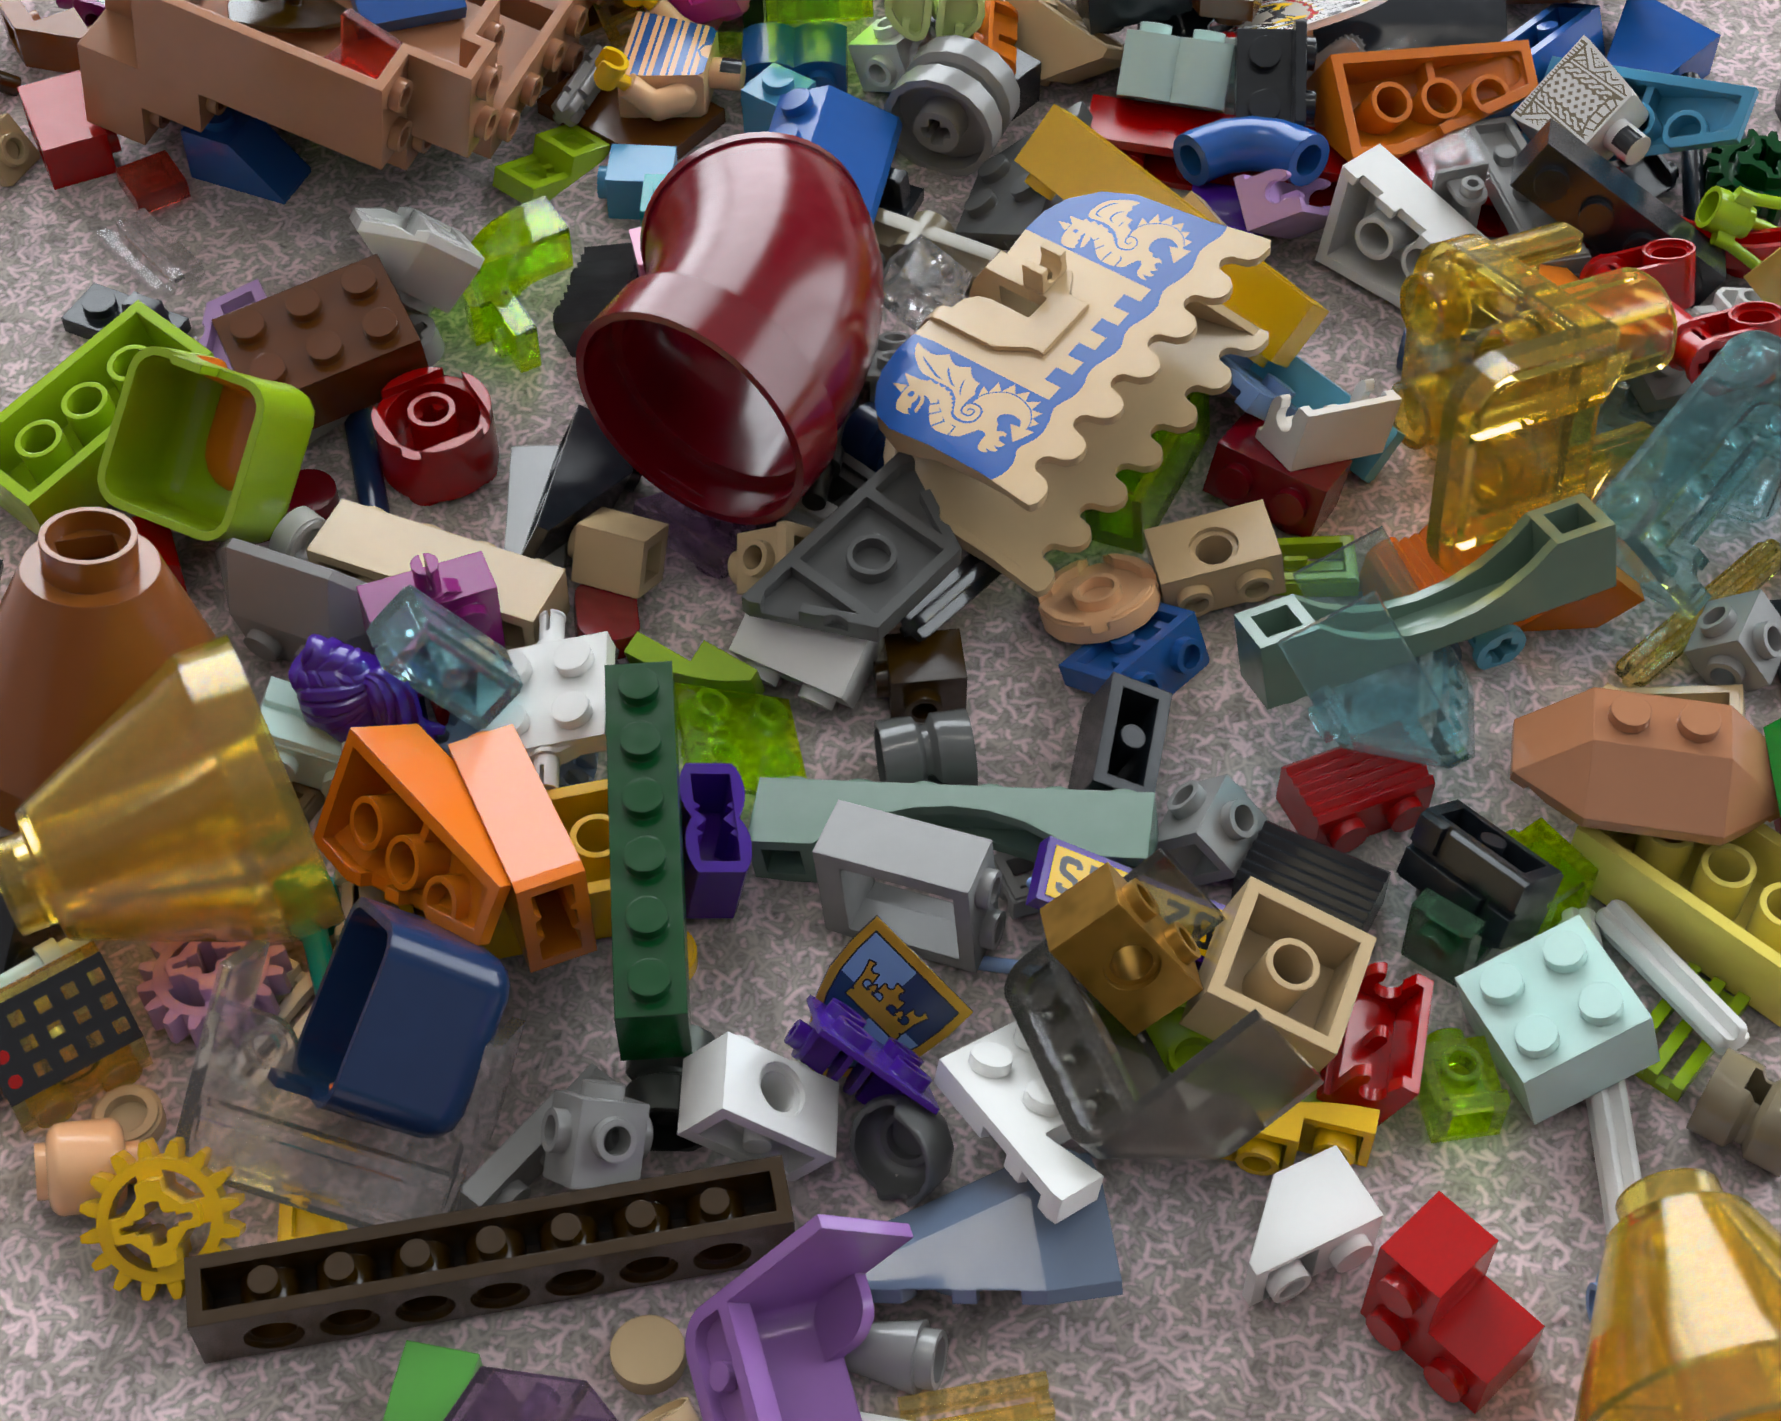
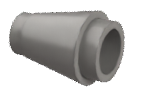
(902, 1355)

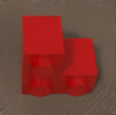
(1443, 1309)

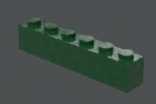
(646, 863)

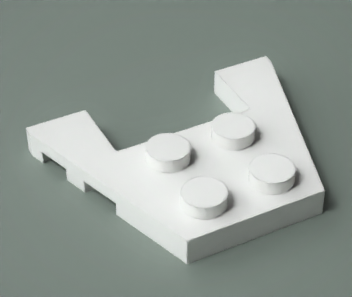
(1005, 1097)

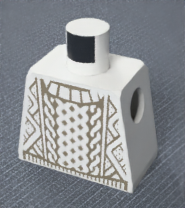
(1590, 103)

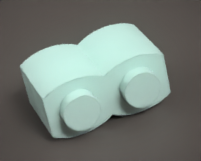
(1176, 68)

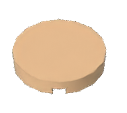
(1100, 599)

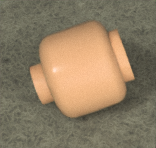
(72, 1156)

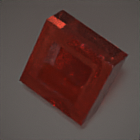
(153, 182)

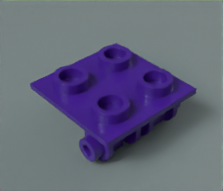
(839, 1027)

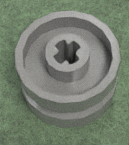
(953, 104)

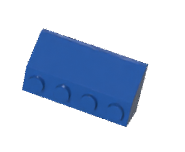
(849, 129)

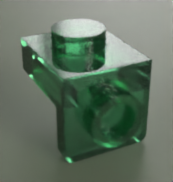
(1443, 937)

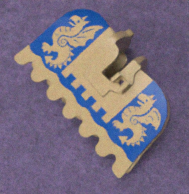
(1065, 373)

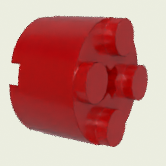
(436, 435)

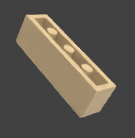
(379, 545)

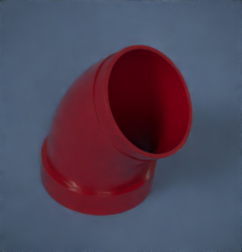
(744, 332)

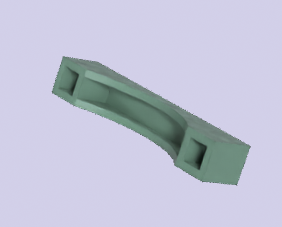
(1540, 564)
(795, 809)

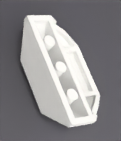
(420, 254)

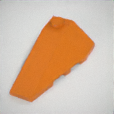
(1416, 93)
(411, 830)

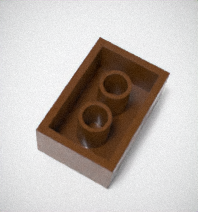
(328, 338)

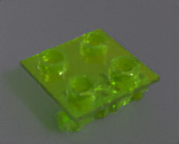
(738, 729)

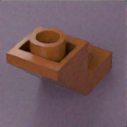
(47, 41)

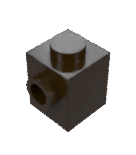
(922, 674)

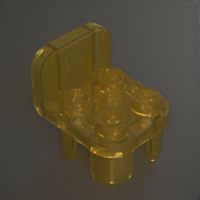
(1513, 377)

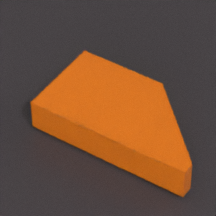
(1591, 611)

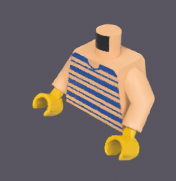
(667, 65)

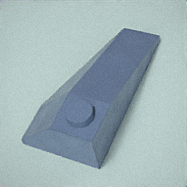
(1001, 1241)

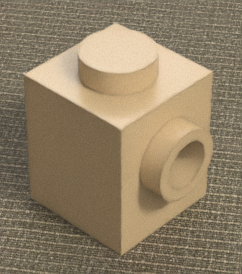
(618, 552)

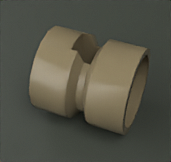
(1742, 1109)

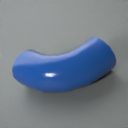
(1248, 146)

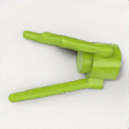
(1733, 216)

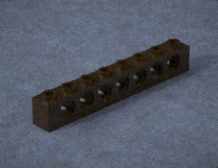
(485, 1259)

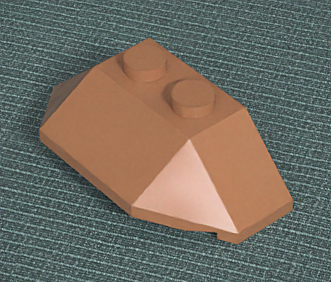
(1647, 765)

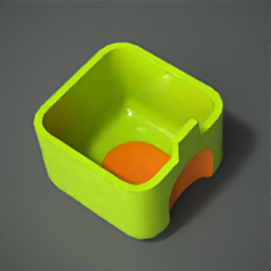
(204, 446)

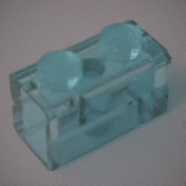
(444, 658)

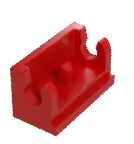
(1382, 1045)

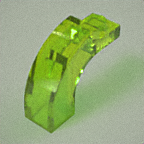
(517, 251)

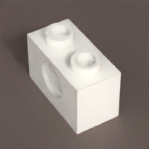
(758, 1105)

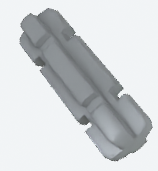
(578, 91)

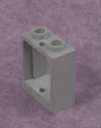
(880, 845)

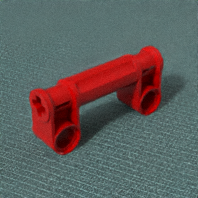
(1699, 337)

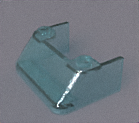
(1363, 674)

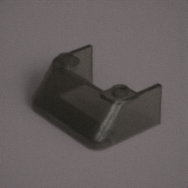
(1115, 1085)

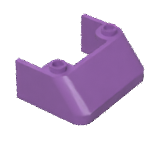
(782, 1327)

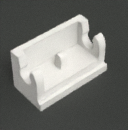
(1332, 431)

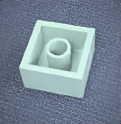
(1558, 1019)

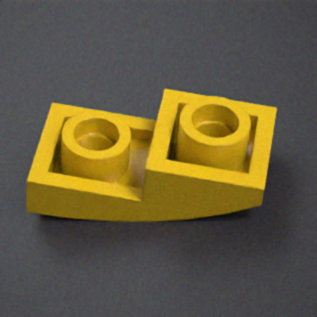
(1310, 1129)

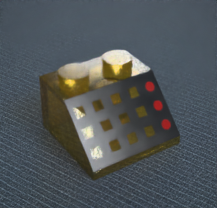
(66, 1038)

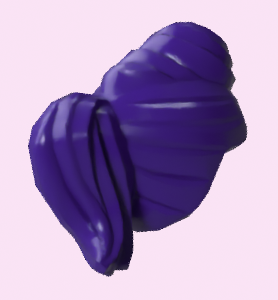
(349, 689)

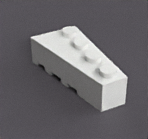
(1383, 223)

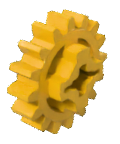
(156, 1188)

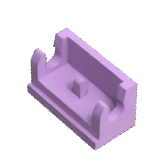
(1278, 206)

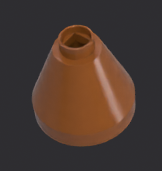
(78, 637)

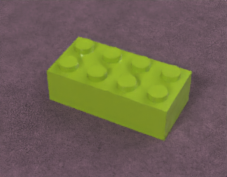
(61, 423)

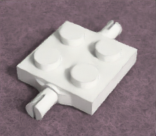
(562, 696)

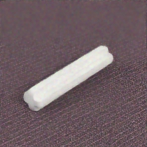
(1672, 977)

